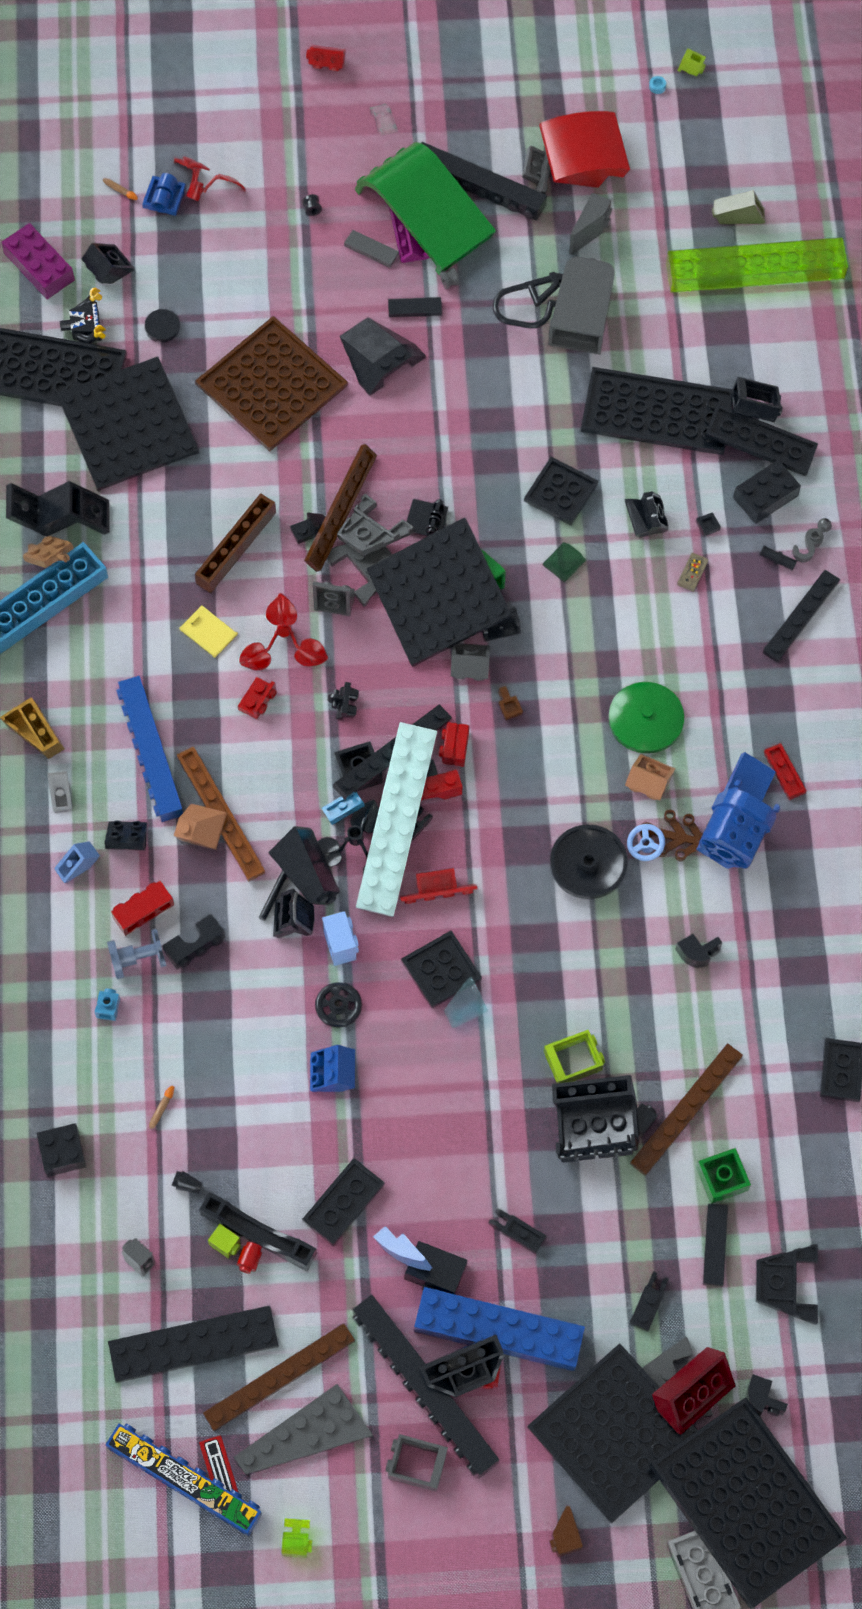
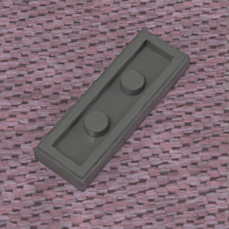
(371, 248)

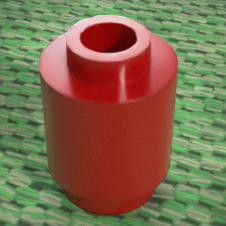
(249, 1257)

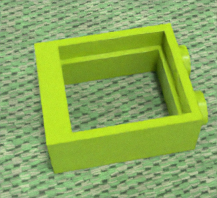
(554, 1063)

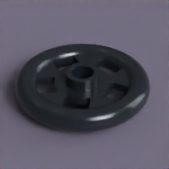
(350, 1015)

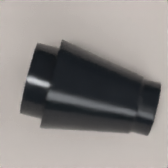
(186, 1182)

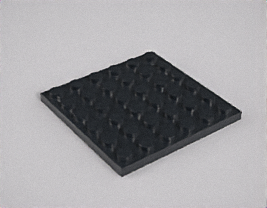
(127, 423)
(439, 592)
(608, 1432)

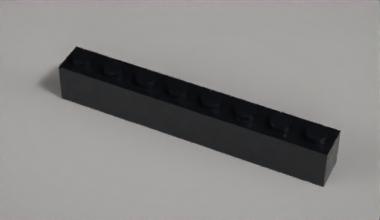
(492, 185)

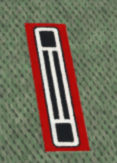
(217, 1462)

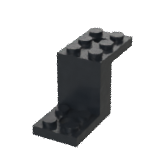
(57, 508)

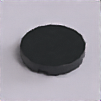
(162, 325)

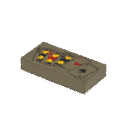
(692, 572)

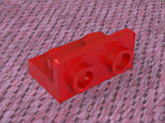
(257, 697)

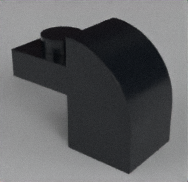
(694, 953)
(757, 1395)

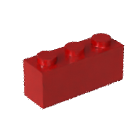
(142, 907)

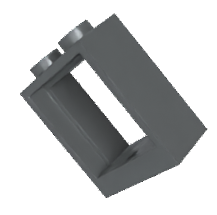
(438, 1467)

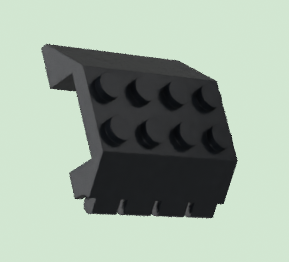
(596, 1118)

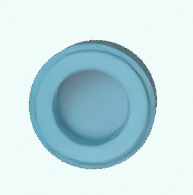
(657, 85)

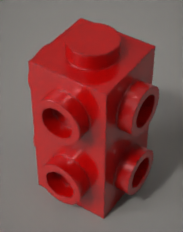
(326, 56)

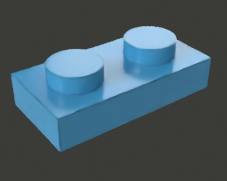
(342, 808)

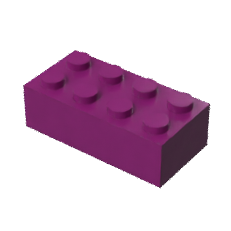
(38, 261)

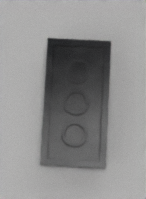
(343, 1201)

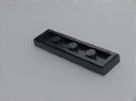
(715, 1245)

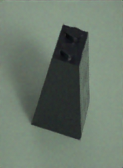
(305, 865)

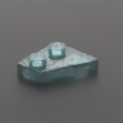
(465, 1004)

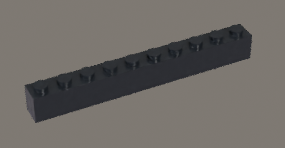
(440, 1406)

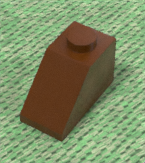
(565, 1535)

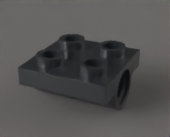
(126, 835)

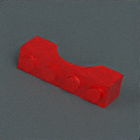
(443, 786)

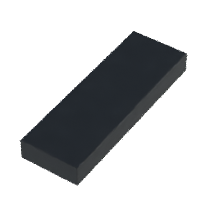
(415, 307)

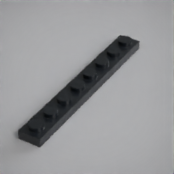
(380, 760)

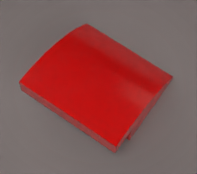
(584, 148)

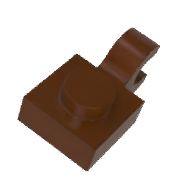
(509, 705)

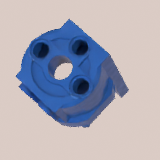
(740, 815)

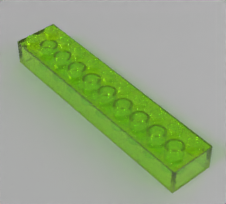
(756, 264)

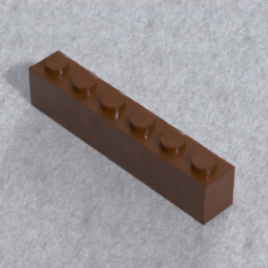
(235, 543)

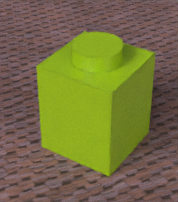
(224, 1241)

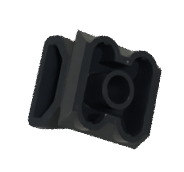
(647, 514)

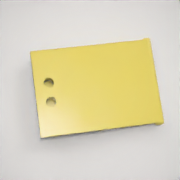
(208, 631)

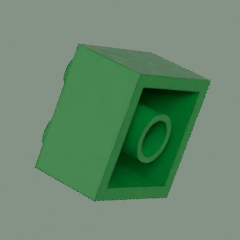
(723, 1175)

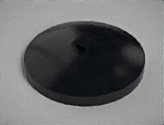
(588, 861)

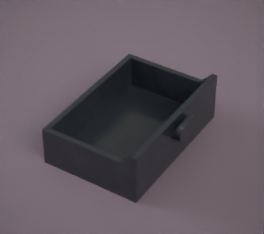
(445, 1271)

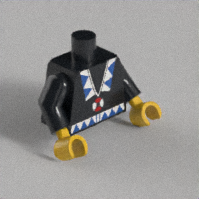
(85, 320)

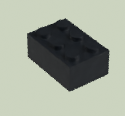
(766, 491)

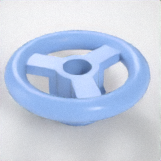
(649, 848)

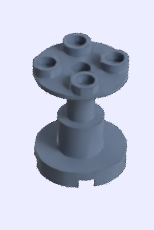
(127, 955)

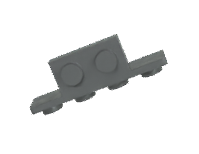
(537, 168)

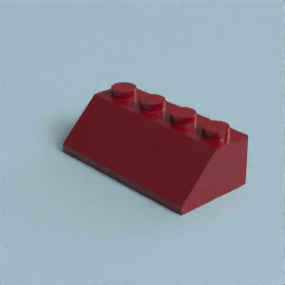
(694, 1389)

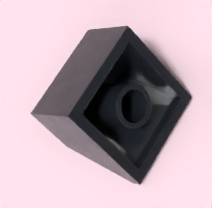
(106, 262)

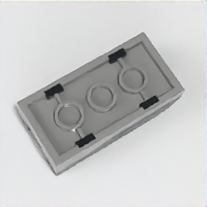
(701, 1575)

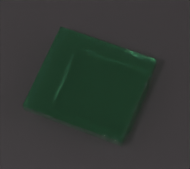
(564, 561)

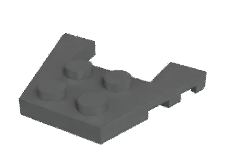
(366, 534)
(361, 563)
(662, 1367)

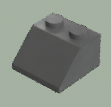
(470, 661)

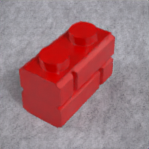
(455, 744)

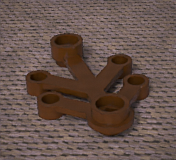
(679, 836)

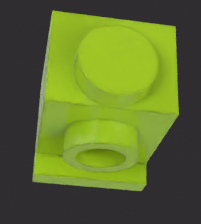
(692, 63)

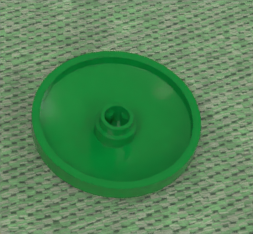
(646, 717)

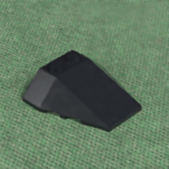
(377, 353)

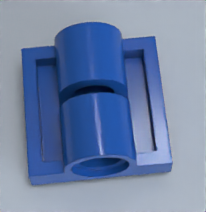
(164, 194)

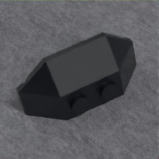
(465, 1368)

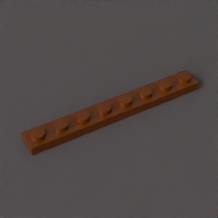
(340, 508)
(686, 1109)
(278, 1377)

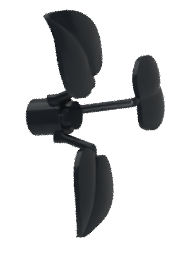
(361, 821)

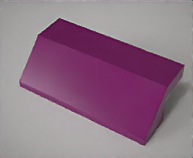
(407, 246)

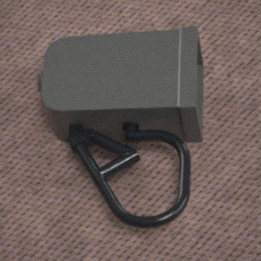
(579, 308)

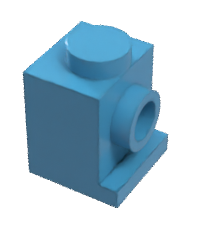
(110, 1010)

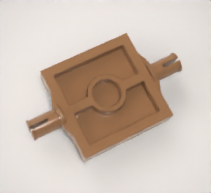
(48, 552)

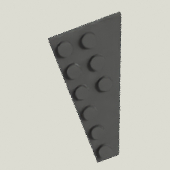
(312, 1430)

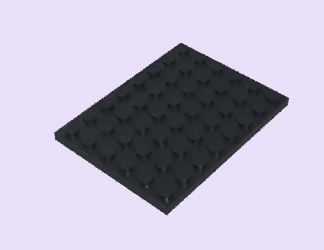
(748, 1502)

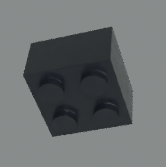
(353, 756)
(61, 1150)

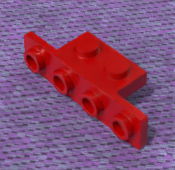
(435, 884)

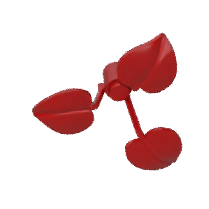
(196, 187)
(284, 615)

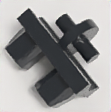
(341, 698)

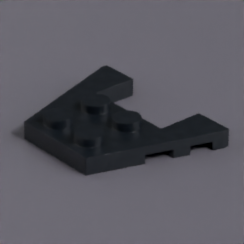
(778, 1279)

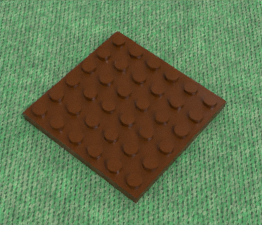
(271, 383)

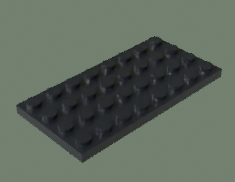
(41, 365)
(652, 409)

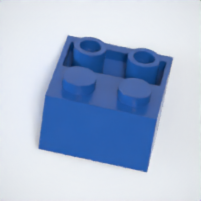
(332, 1069)

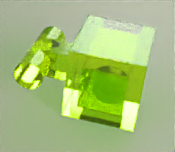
(296, 1543)

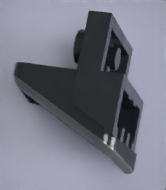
(293, 915)

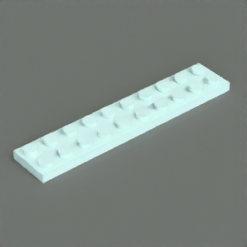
(396, 819)

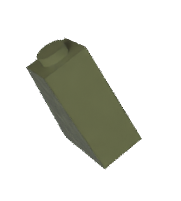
(739, 209)

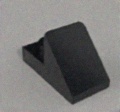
(308, 528)

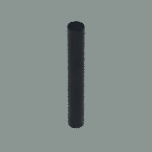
(272, 897)

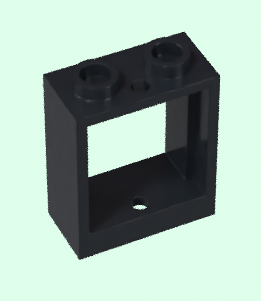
(757, 390)

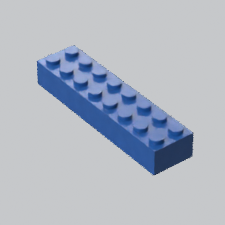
(519, 1332)

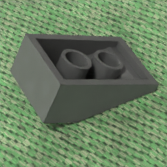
(591, 222)
(333, 598)

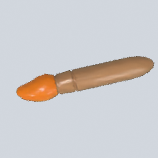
(130, 194)
(161, 1107)

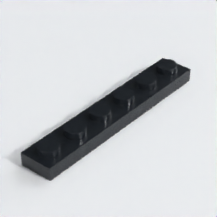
(801, 616)

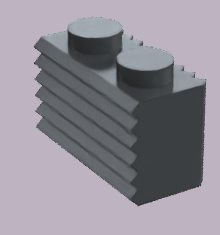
(138, 1256)

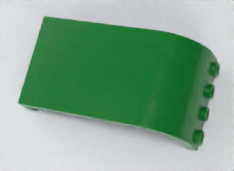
(429, 204)

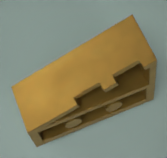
(33, 727)

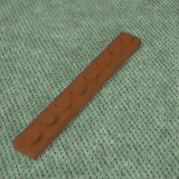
(213, 799)

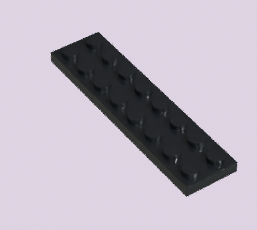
(192, 1344)

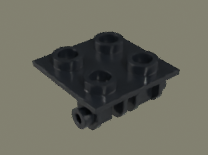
(427, 516)

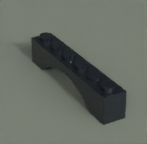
(240, 1223)

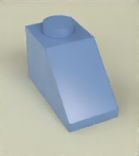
(76, 861)

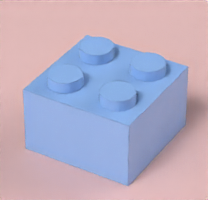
(340, 938)

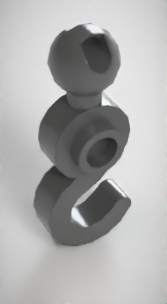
(813, 539)

